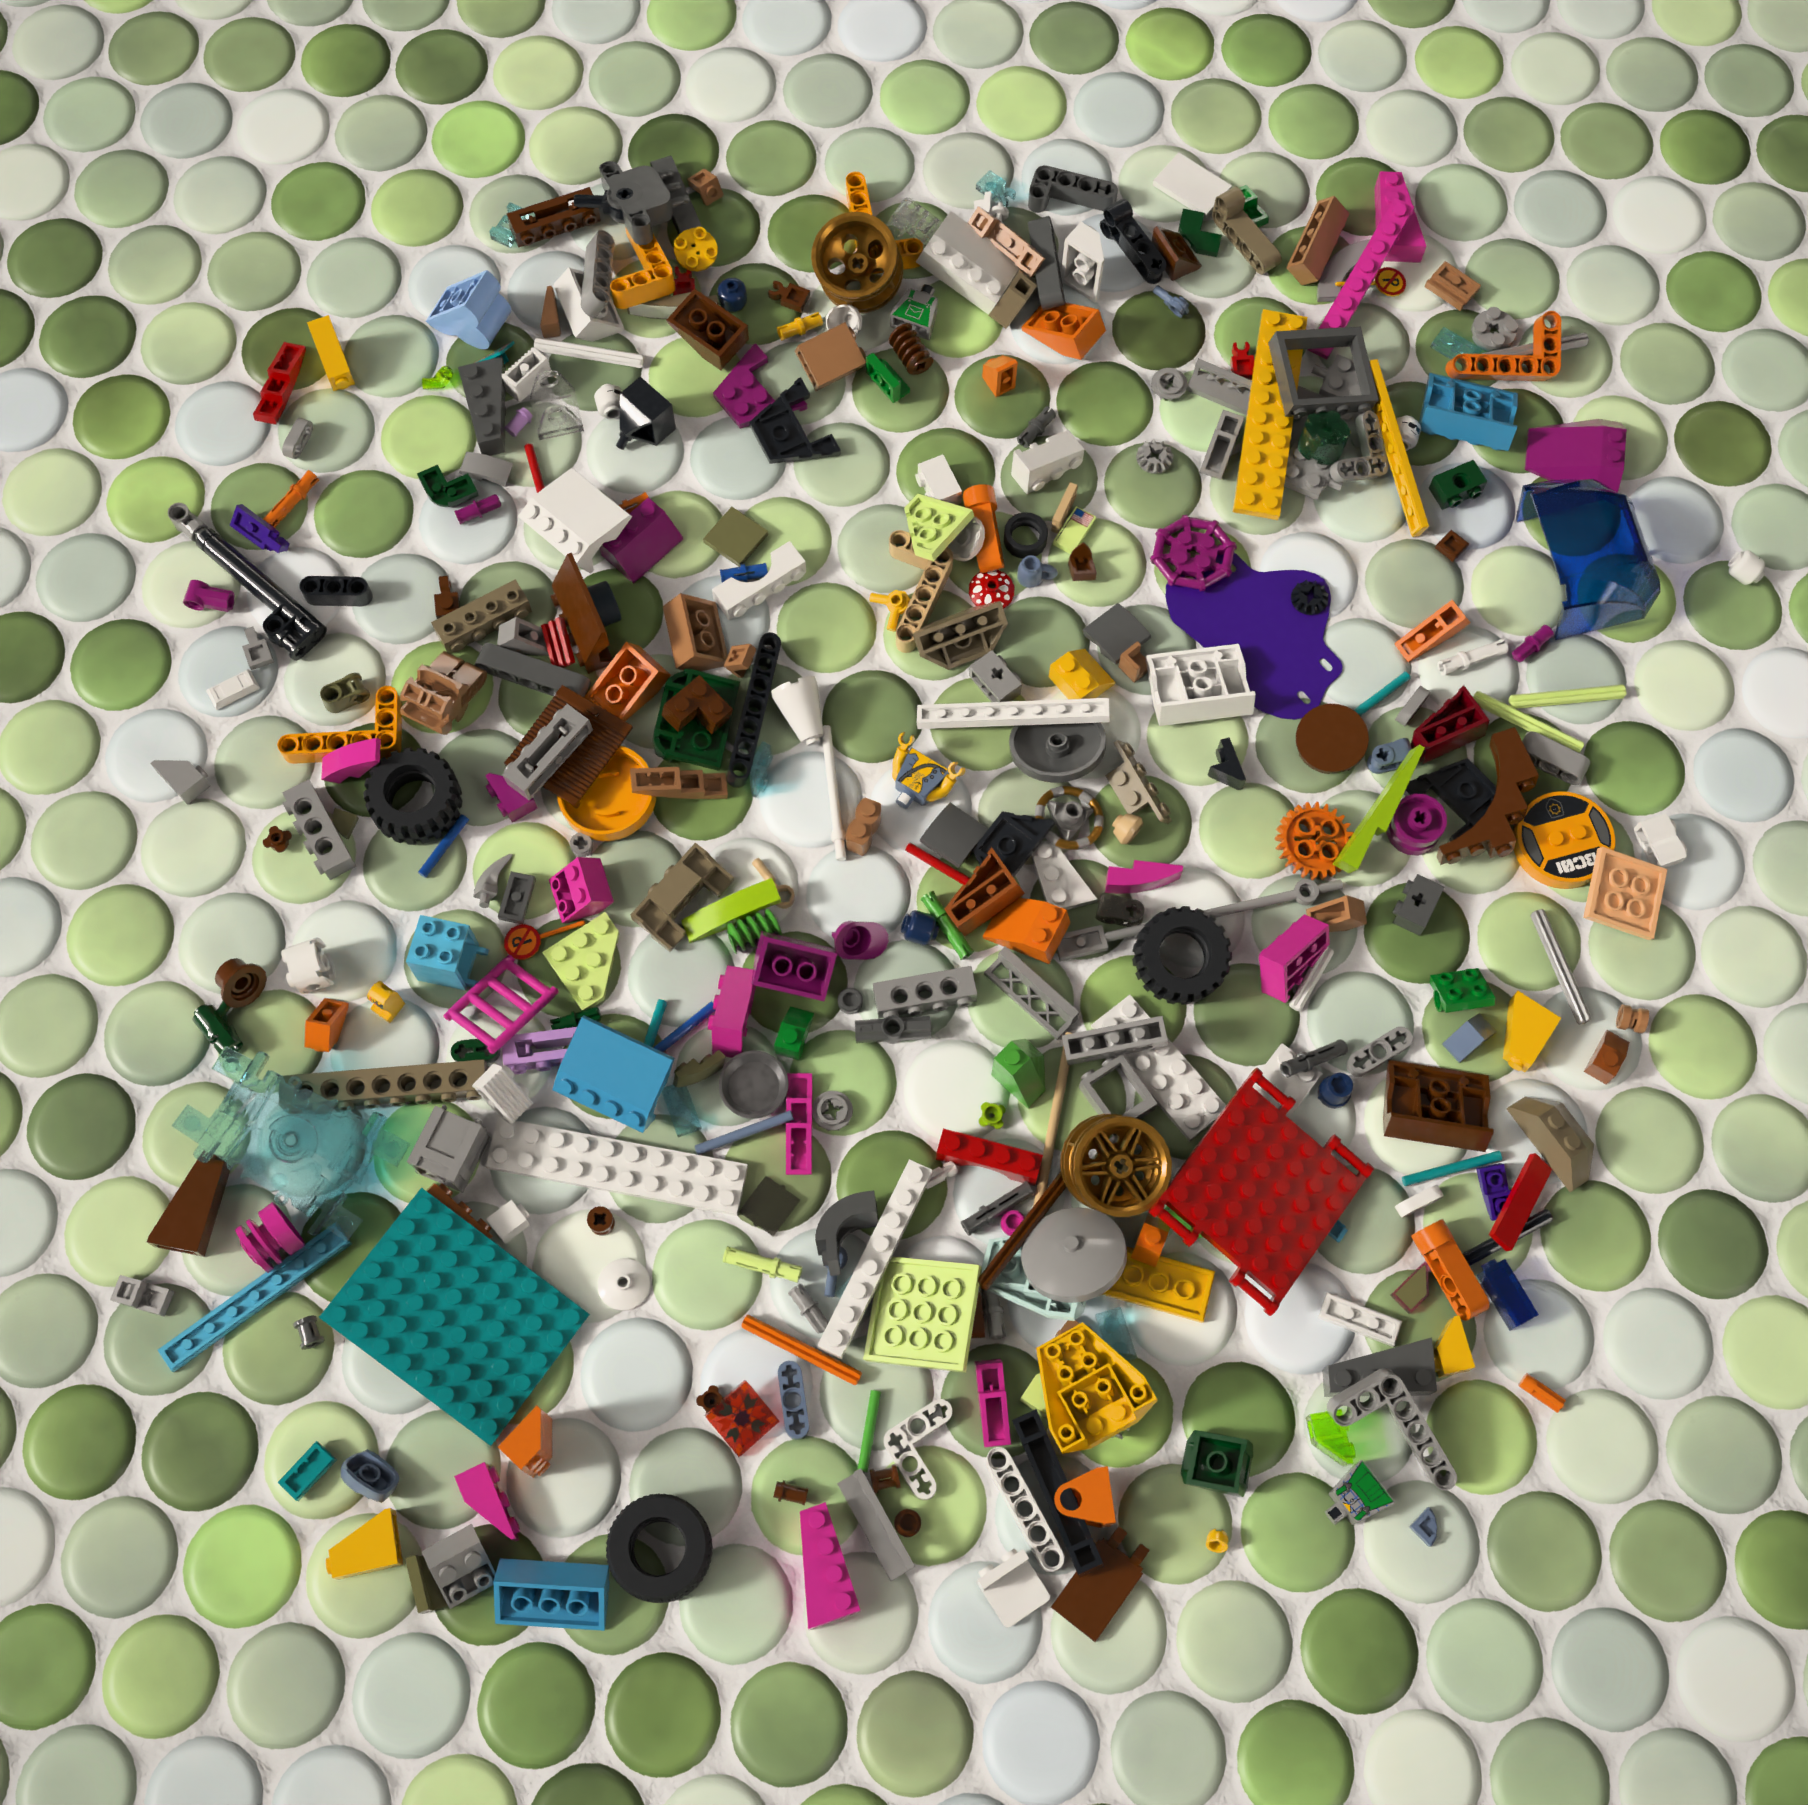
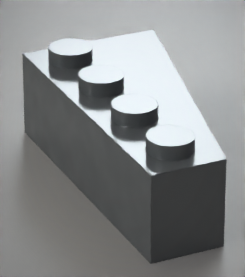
(486, 402)

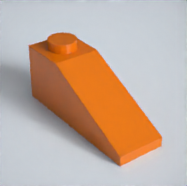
(1433, 631)

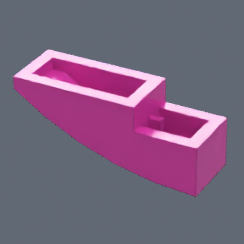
(350, 760)
(1142, 877)
(992, 1402)

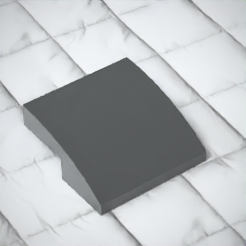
(1116, 632)
(953, 835)

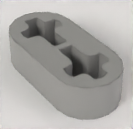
(297, 438)
(1412, 705)

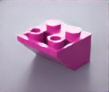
(581, 889)

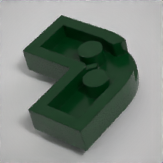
(446, 493)

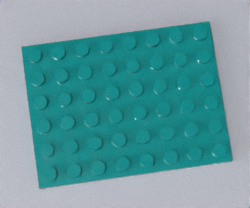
(455, 1316)

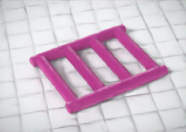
(511, 1027)

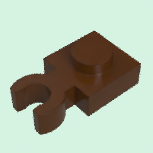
(792, 297)

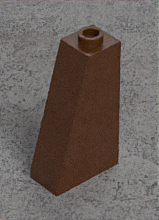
(193, 1210)

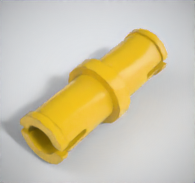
(799, 326)

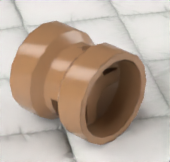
(1632, 1018)

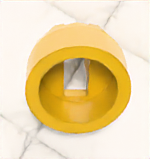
(1217, 1541)

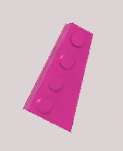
(1410, 243)

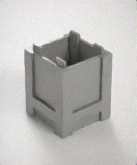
(449, 1148)

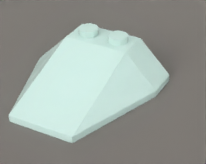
(1015, 1287)

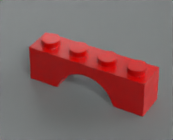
(974, 1151)

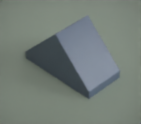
(1469, 1037)

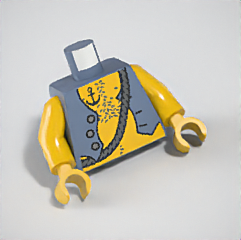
(920, 776)

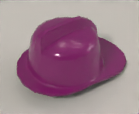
(860, 940)

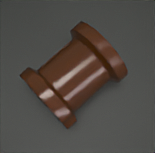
(885, 1483)

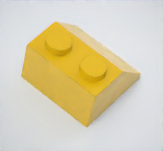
(1079, 675)

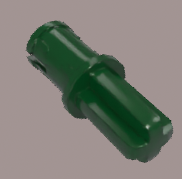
(573, 1019)

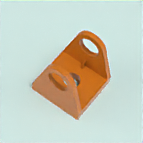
(1092, 1496)

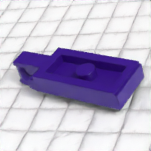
(258, 530)

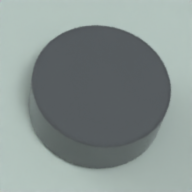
(850, 1001)

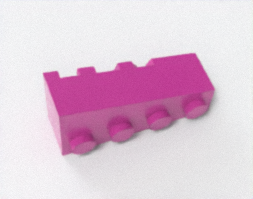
(826, 1577)

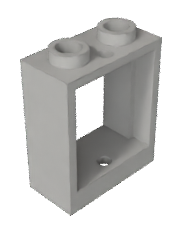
(1110, 1064)

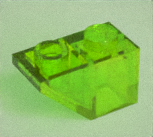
(1331, 1437)

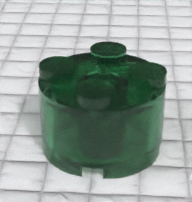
(1324, 437)

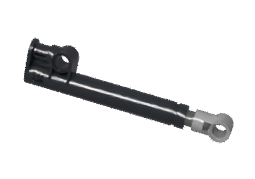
(297, 626)

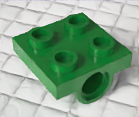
(1461, 991)

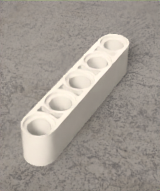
(1036, 1518)

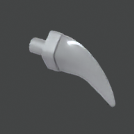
(486, 886)

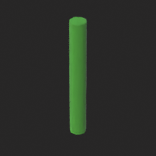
(869, 1430)

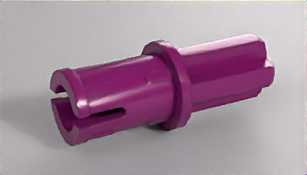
(478, 508)
(1532, 643)

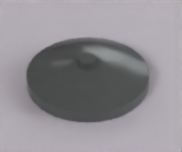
(1057, 750)

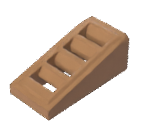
(550, 319)

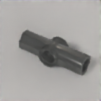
(910, 1029)

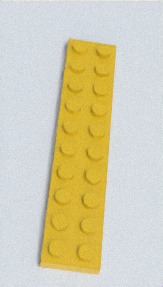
(1266, 427)

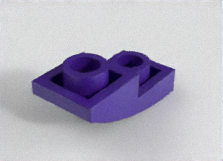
(1493, 1187)

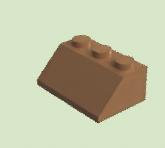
(695, 633)

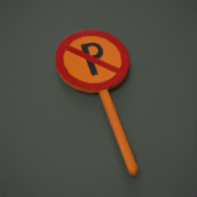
(524, 940)

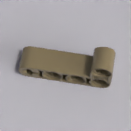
(1243, 232)

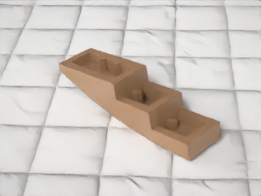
(674, 783)

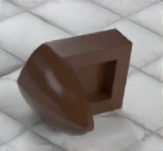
(1082, 564)

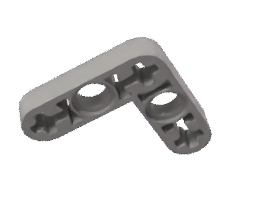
(1370, 457)

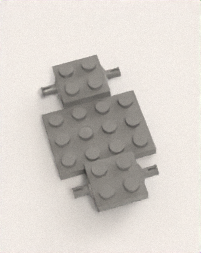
(1306, 475)

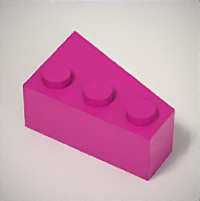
(1290, 955)
(732, 1010)

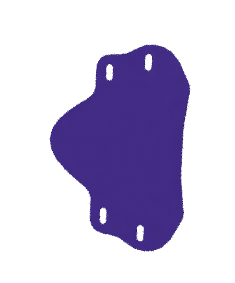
(1274, 638)

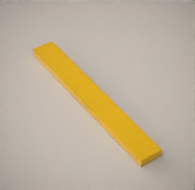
(1398, 457)

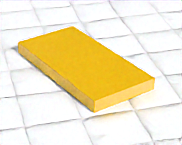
(1168, 1287)

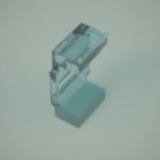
(501, 234)

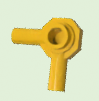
(896, 602)

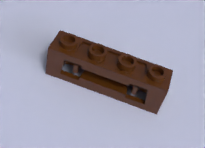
(551, 219)

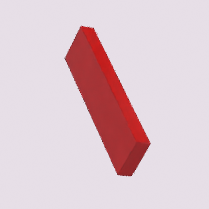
(1520, 1202)

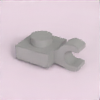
(257, 651)

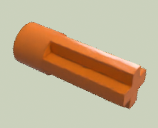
(1542, 1392)

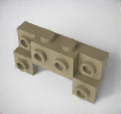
(675, 891)

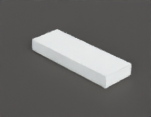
(1360, 1319)

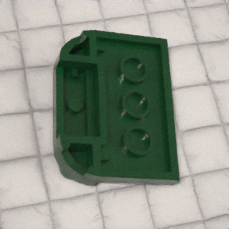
(693, 742)

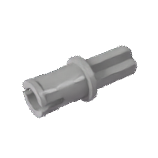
(809, 1308)

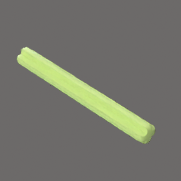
(1567, 696)
(1525, 721)

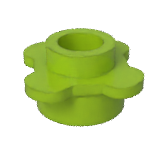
(997, 1110)

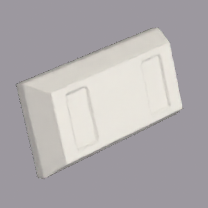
(233, 689)

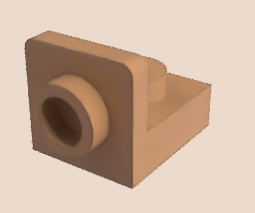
(706, 185)
(740, 659)

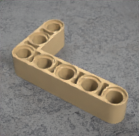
(924, 589)

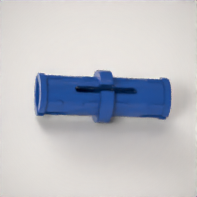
(760, 572)

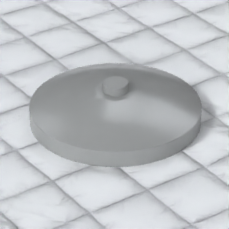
(1074, 1255)

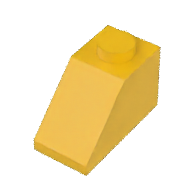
(1452, 1350)

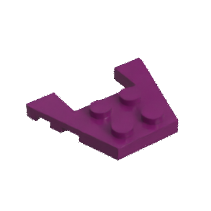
(742, 393)

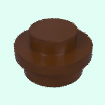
(907, 1523)

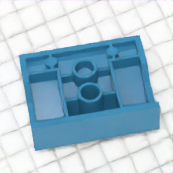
(1469, 412)
(613, 1074)

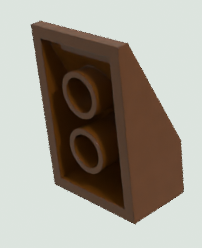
(709, 329)

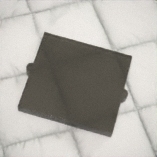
(769, 1206)

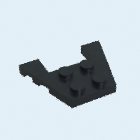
(782, 434)
(1461, 788)

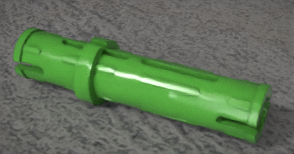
(947, 925)

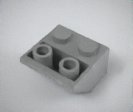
(460, 1566)

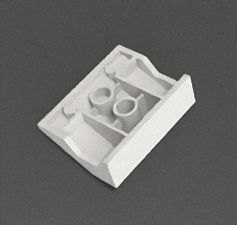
(968, 263)
(575, 517)
(1199, 685)

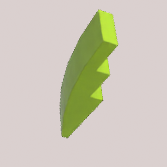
(729, 909)

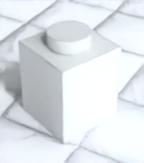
(509, 1221)

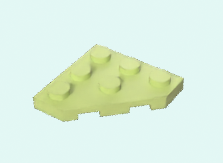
(934, 524)
(586, 960)

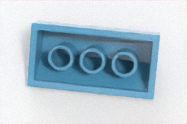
(551, 1594)

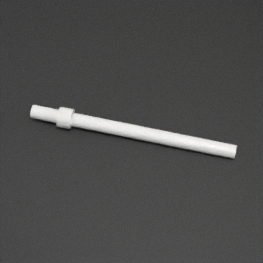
(838, 834)

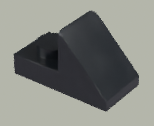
(1229, 769)

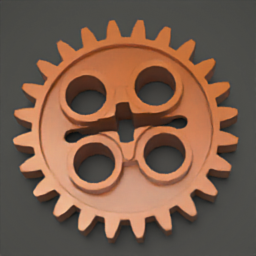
(1314, 820)

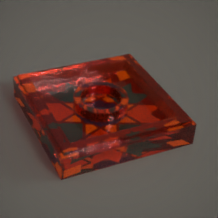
(741, 1418)

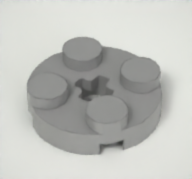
(1495, 319)

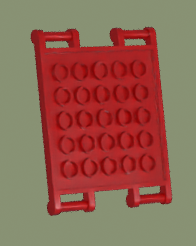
(1261, 1191)

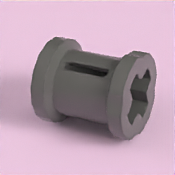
(308, 1332)

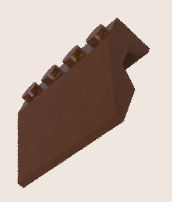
(580, 616)
(1437, 1106)

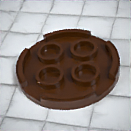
(1332, 738)

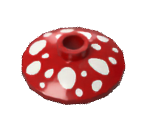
(981, 594)

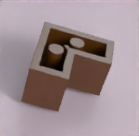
(699, 702)

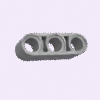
(1556, 758)

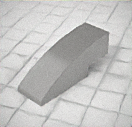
(1222, 444)

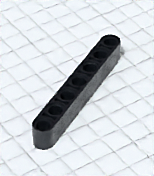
(751, 719)

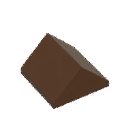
(1176, 252)

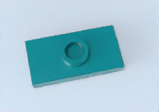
(307, 1471)

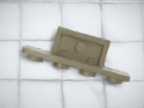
(1133, 787)

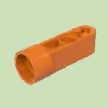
(983, 502)
(1451, 1270)

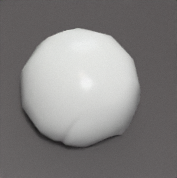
(844, 313)

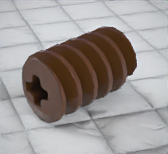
(910, 349)

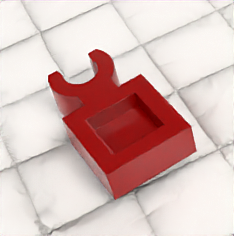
(684, 282)
(1241, 362)

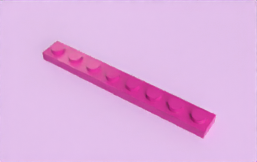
(1366, 269)

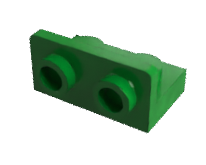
(886, 378)

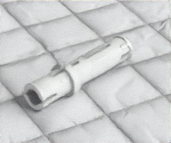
(1465, 659)

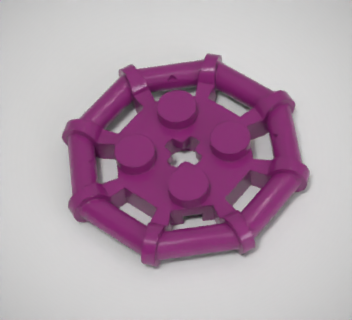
(1193, 541)

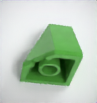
(1021, 1071)

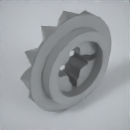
(1165, 376)
(1152, 464)
(839, 1101)

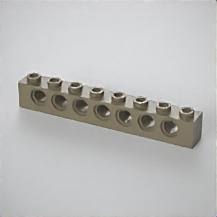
(398, 1078)

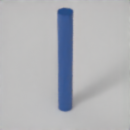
(443, 846)
(685, 1028)

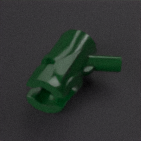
(215, 1028)

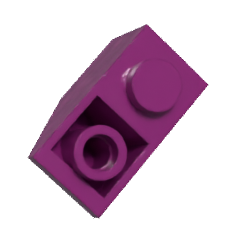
(510, 800)

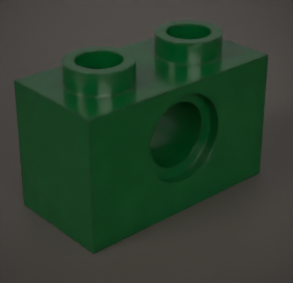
(1466, 476)

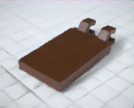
(1096, 1597)

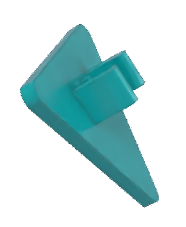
(498, 353)

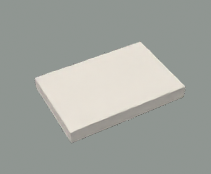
(1191, 184)

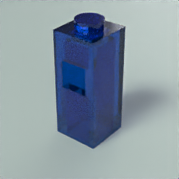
(1506, 1293)

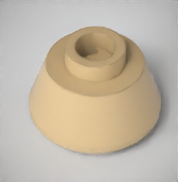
(1127, 827)

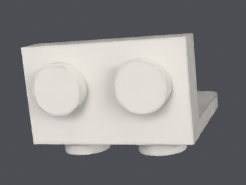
(1013, 1587)

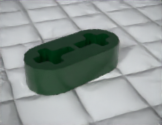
(472, 1045)

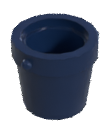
(1335, 1090)

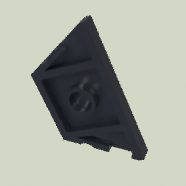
(1013, 839)

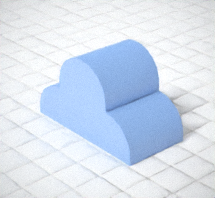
(471, 310)

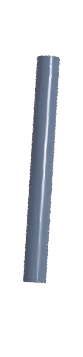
(744, 1132)

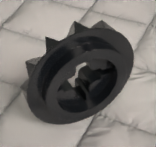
(1316, 605)

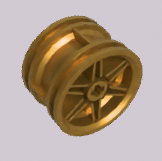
(1152, 1160)

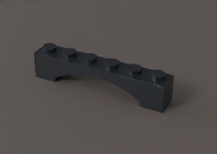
(1051, 1477)

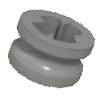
(581, 852)

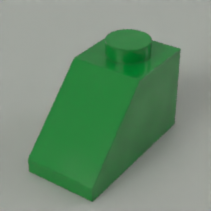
(793, 1033)

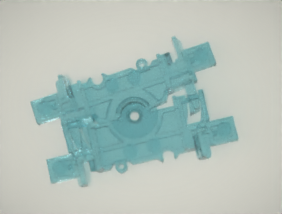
(258, 1135)

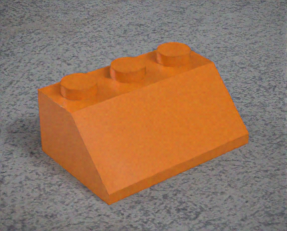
(530, 1443)

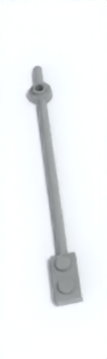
(1094, 940)

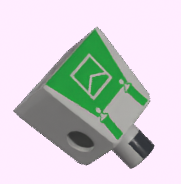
(918, 309)

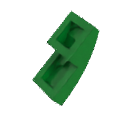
(1252, 208)

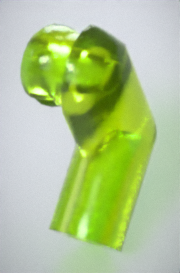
(440, 380)

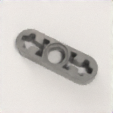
(1381, 1041)

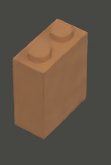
(831, 356)

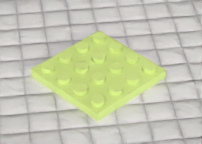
(923, 1314)

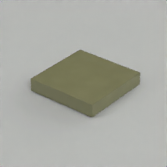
(735, 536)

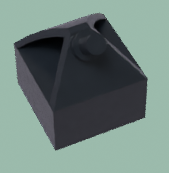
(644, 415)

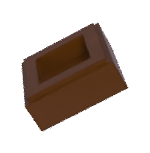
(1452, 545)

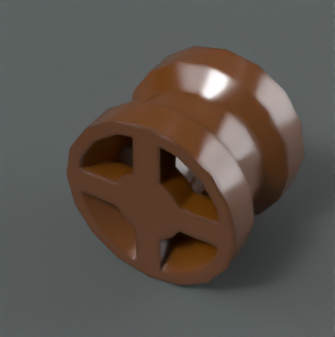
(604, 1225)

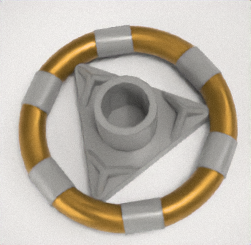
(1070, 817)

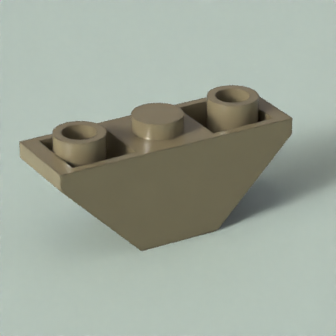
(1013, 298)

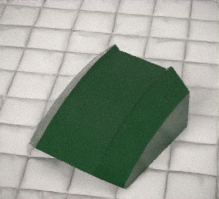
(1217, 1463)

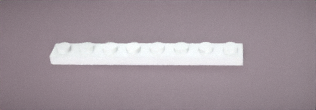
(1013, 713)
(875, 1259)

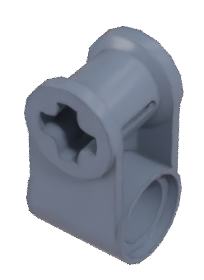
(1388, 756)

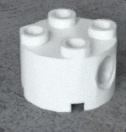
(308, 966)

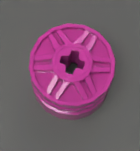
(269, 1237)

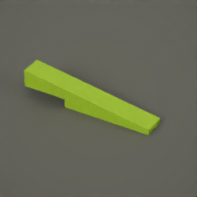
(1379, 815)

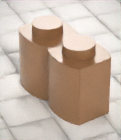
(863, 826)

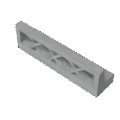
(1216, 389)
(1038, 986)
(876, 1525)

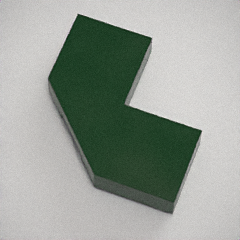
(1201, 241)

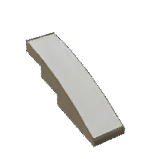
(661, 307)

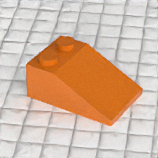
(1066, 328)
(628, 682)
(1029, 928)

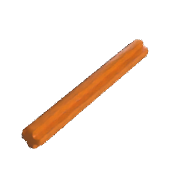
(801, 1349)

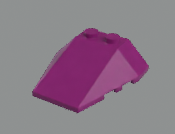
(1578, 451)

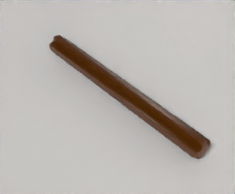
(1021, 1233)

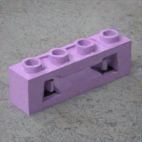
(520, 1058)

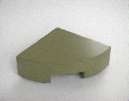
(344, 822)

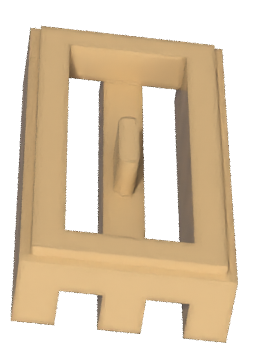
(1064, 507)

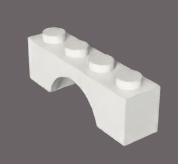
(736, 596)

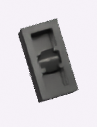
(1426, 894)

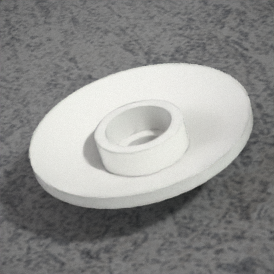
(633, 1293)

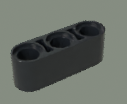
(328, 584)

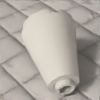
(801, 708)

